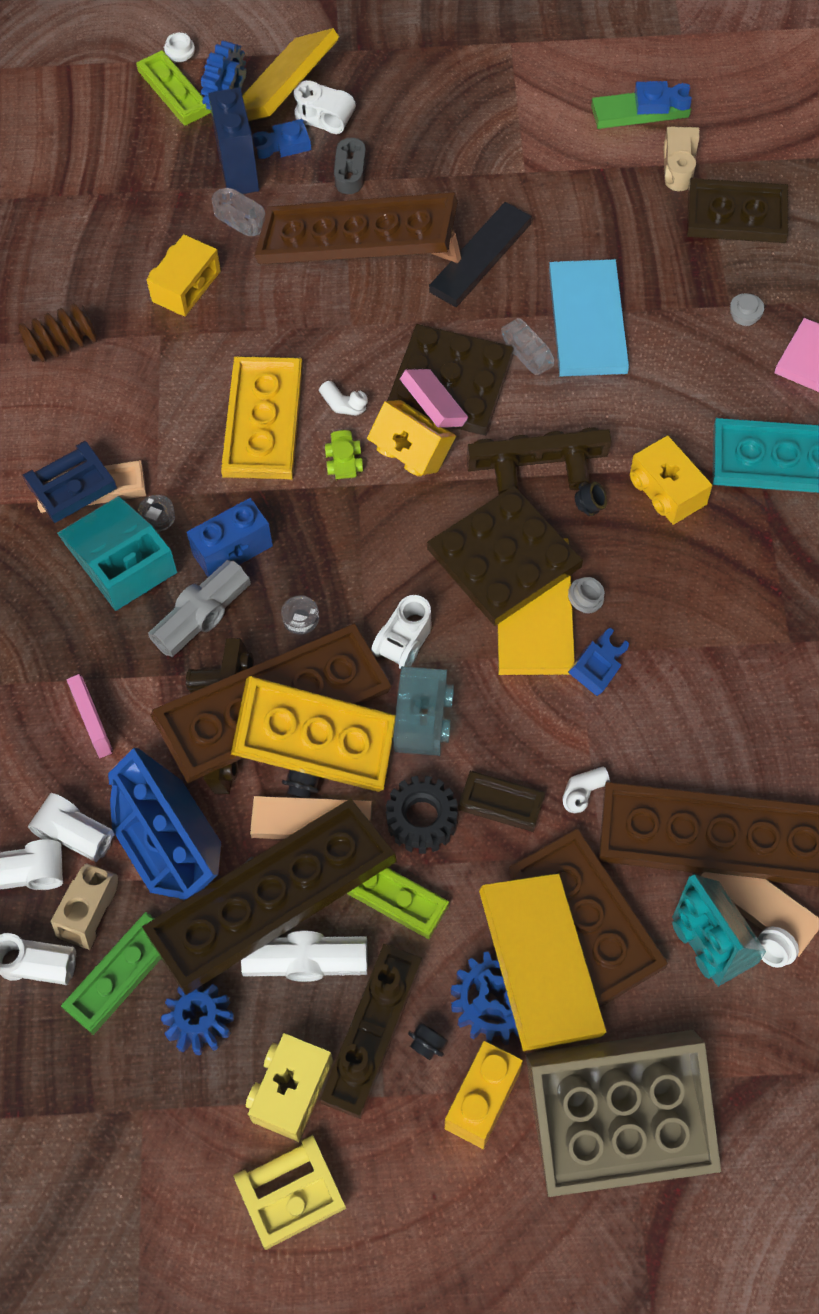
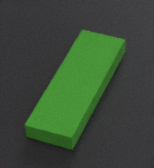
(621, 111)
(113, 978)

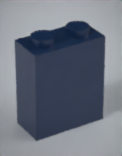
(234, 140)

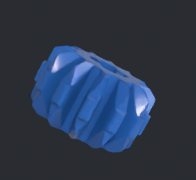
(209, 1025)

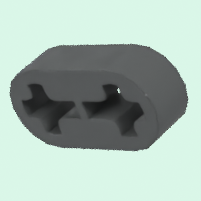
(344, 165)

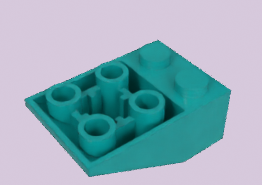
(119, 552)
(715, 930)

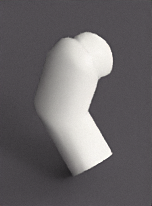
(350, 405)
(580, 787)

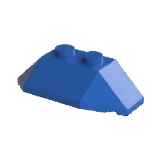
(162, 827)

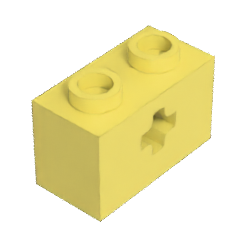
(289, 1112)

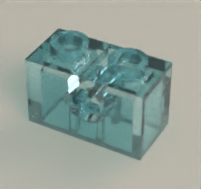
(417, 691)

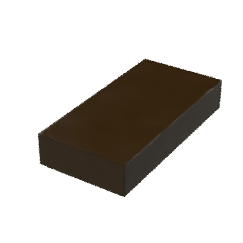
(501, 801)

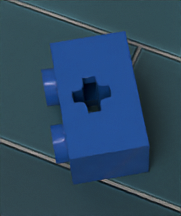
(230, 536)

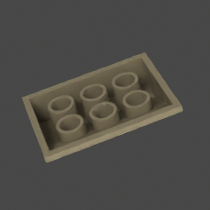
(623, 1112)

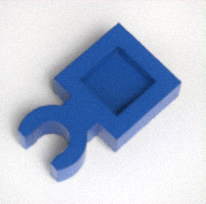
(657, 98)
(286, 138)
(597, 663)

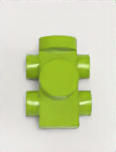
(343, 451)

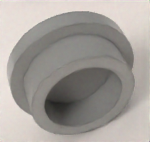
(746, 309)
(586, 594)

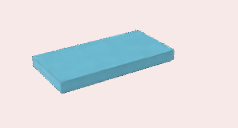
(588, 318)

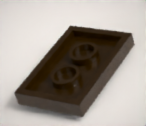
(737, 210)

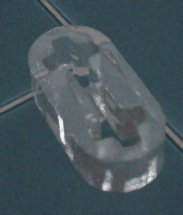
(236, 215)
(528, 346)

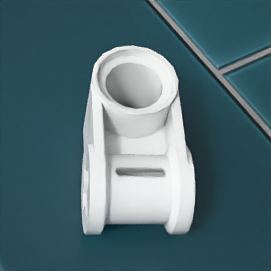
(324, 109)
(403, 638)

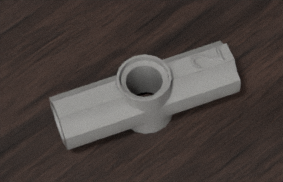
(199, 608)

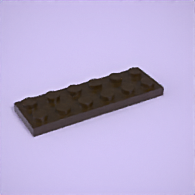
(268, 895)

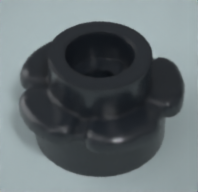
(590, 498)
(301, 784)
(427, 1041)

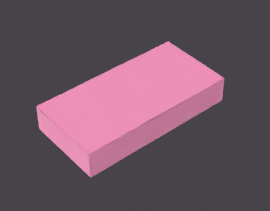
(433, 398)
(90, 716)

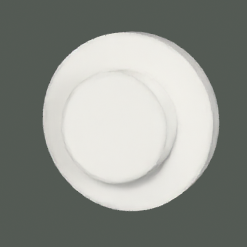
(179, 47)
(779, 946)

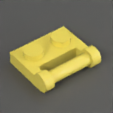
(294, 1205)

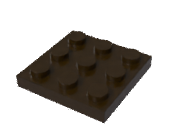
(465, 365)
(504, 555)

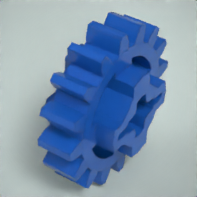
(223, 70)
(481, 1009)

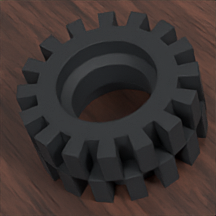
(427, 836)

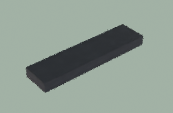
(480, 254)

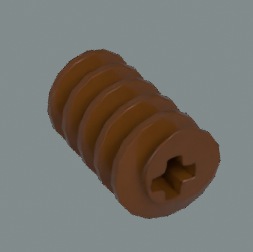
(57, 332)

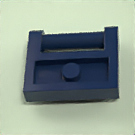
(74, 488)

